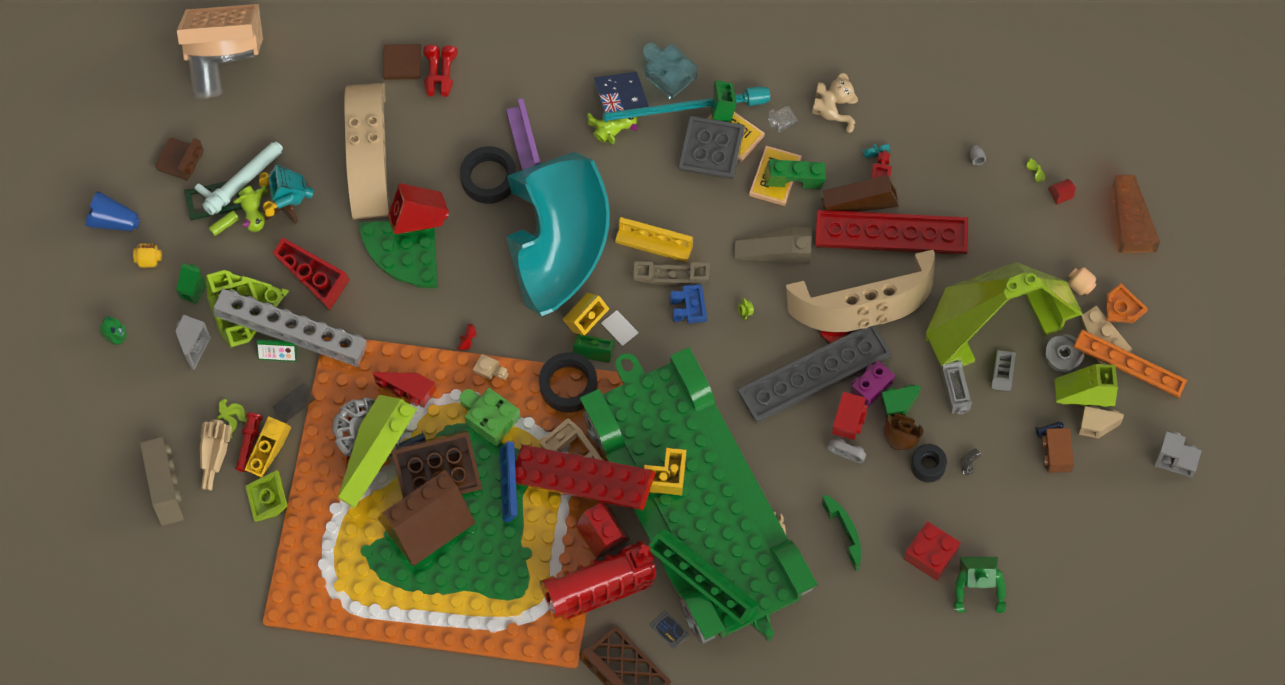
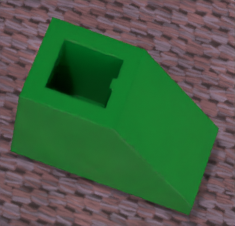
(190, 283)
(899, 400)

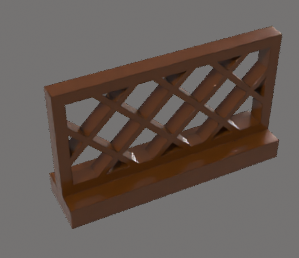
(609, 676)

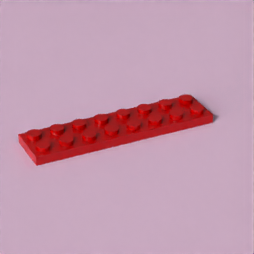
(891, 232)
(583, 477)

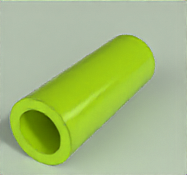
(223, 223)

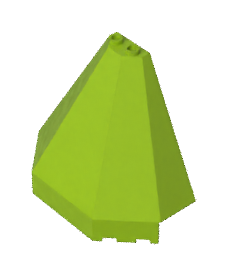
(974, 301)

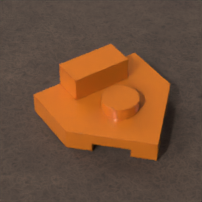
(1123, 306)

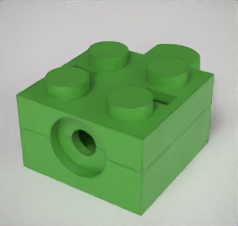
(489, 414)

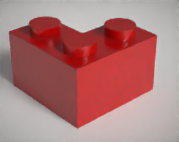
(850, 416)

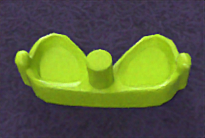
(1033, 166)

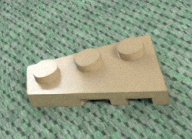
(1095, 323)

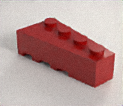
(317, 275)

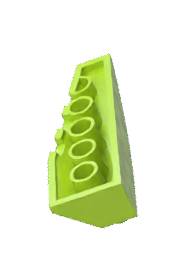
(373, 444)

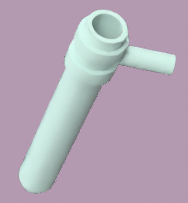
(222, 196)

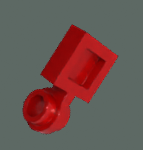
(882, 169)

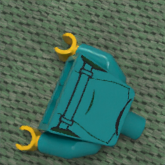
(285, 188)

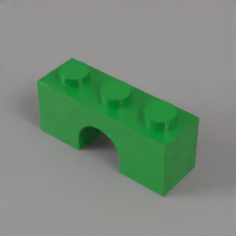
(784, 171)

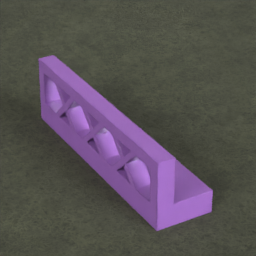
(523, 135)

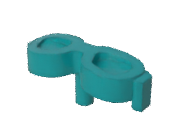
(872, 152)

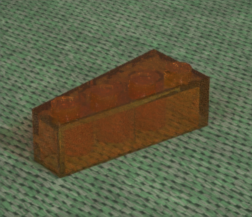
(1132, 217)

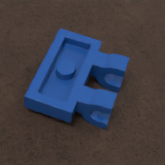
(694, 304)

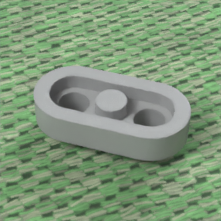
(840, 448)

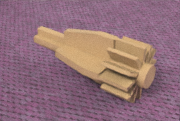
(212, 450)

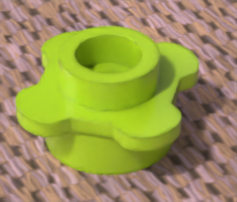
(745, 308)

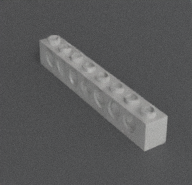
(278, 329)

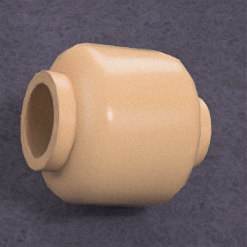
(1082, 281)

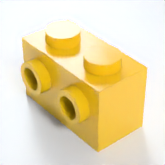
(585, 314)

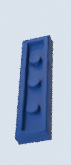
(508, 482)

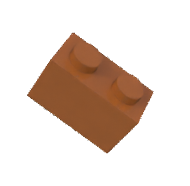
(1058, 450)

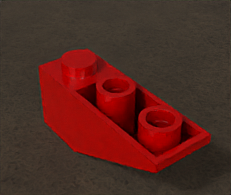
(409, 385)

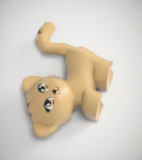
(839, 92)

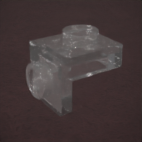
(782, 119)

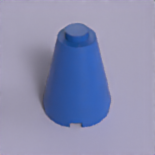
(110, 214)

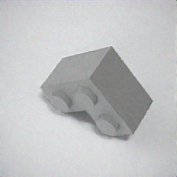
(1176, 456)

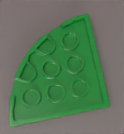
(402, 256)

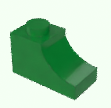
(723, 101)

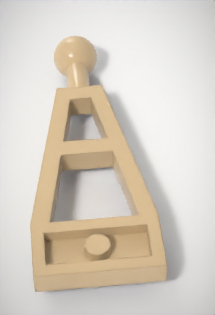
(564, 435)

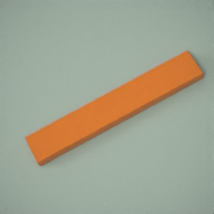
(1130, 363)

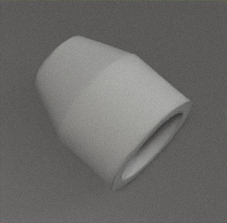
(977, 155)

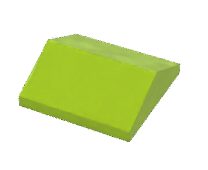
(266, 497)

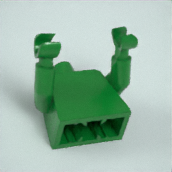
(980, 573)

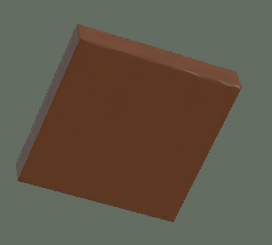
(402, 61)

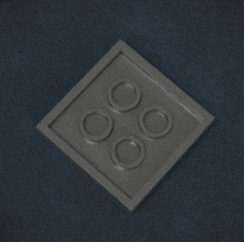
(711, 147)

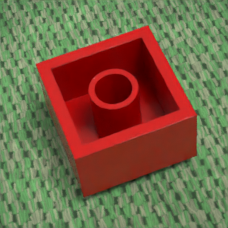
(932, 550)

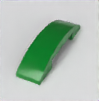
(834, 510)

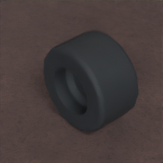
(928, 451)

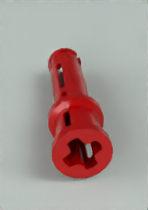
(250, 433)

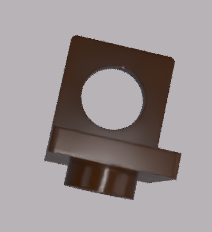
(288, 210)

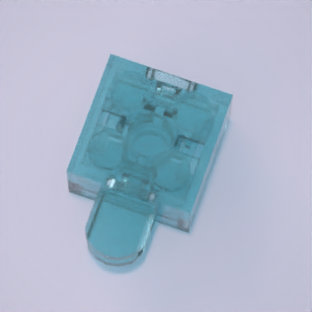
(668, 69)

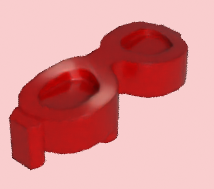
(466, 339)

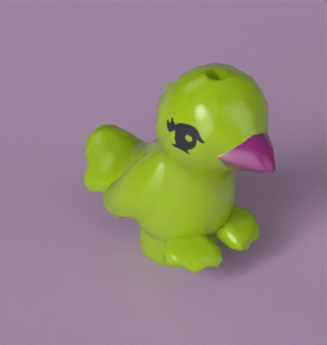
(607, 130)
(250, 202)

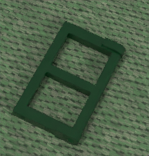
(193, 216)

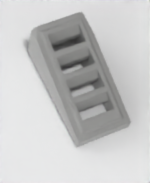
(1003, 382)

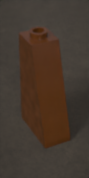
(861, 196)

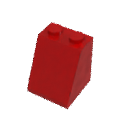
(416, 209)
(601, 529)

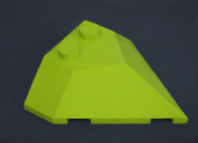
(262, 292)

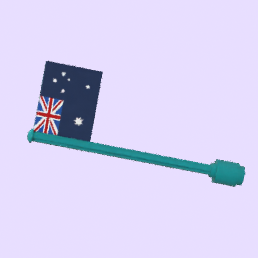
(624, 98)

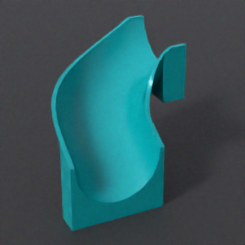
(569, 231)

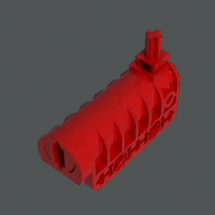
(600, 582)

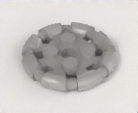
(341, 424)

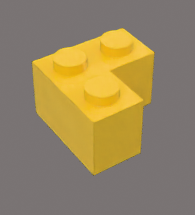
(671, 476)

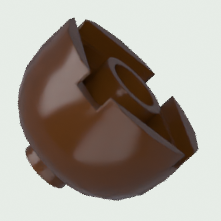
(901, 432)

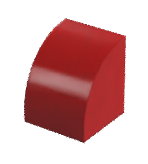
(1062, 191)

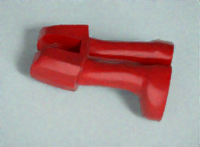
(432, 53)

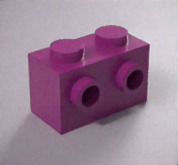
(873, 382)

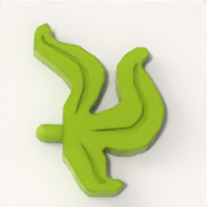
(227, 412)

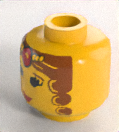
(147, 255)

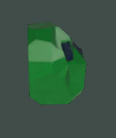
(113, 330)

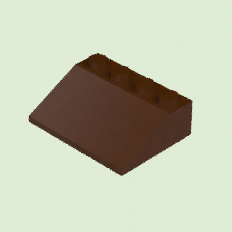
(425, 459)
(427, 518)

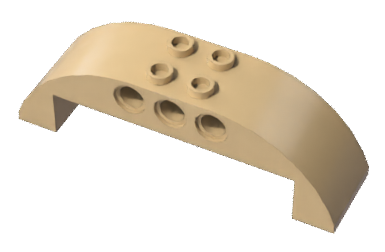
(366, 150)
(864, 304)

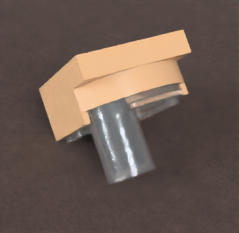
(217, 37)

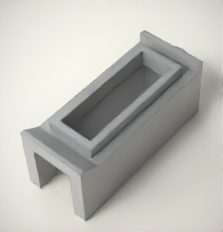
(956, 387)

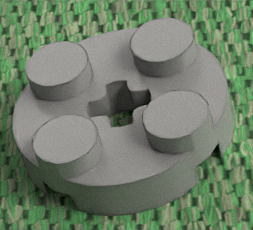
(1058, 362)

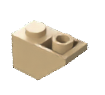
(1099, 422)

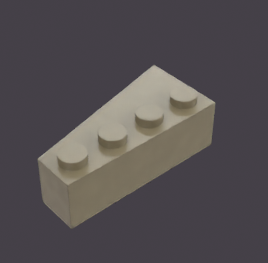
(162, 480)

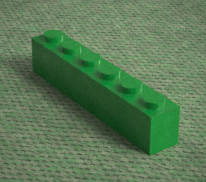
(703, 576)

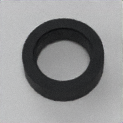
(480, 155)
(560, 361)

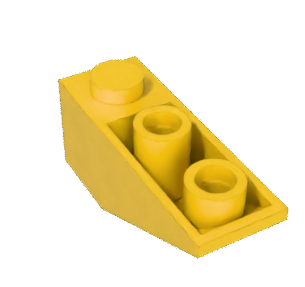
(268, 446)

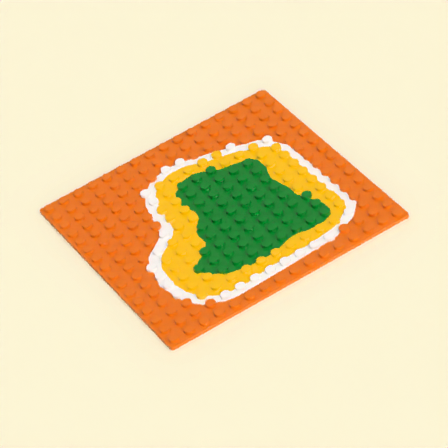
(479, 590)

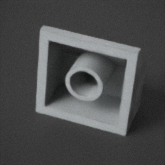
(192, 338)

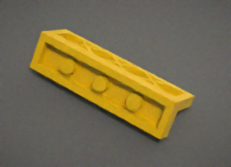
(654, 240)

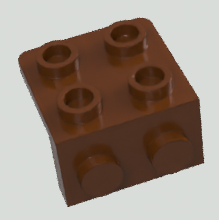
(180, 158)

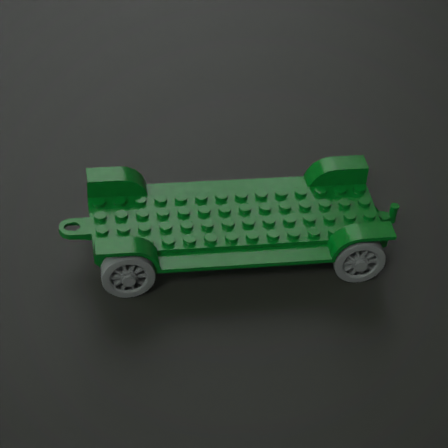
(721, 503)

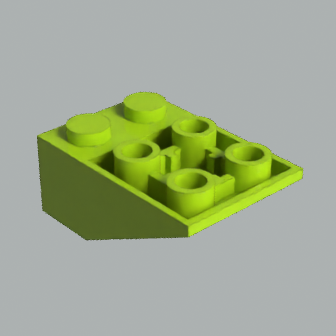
(1088, 386)

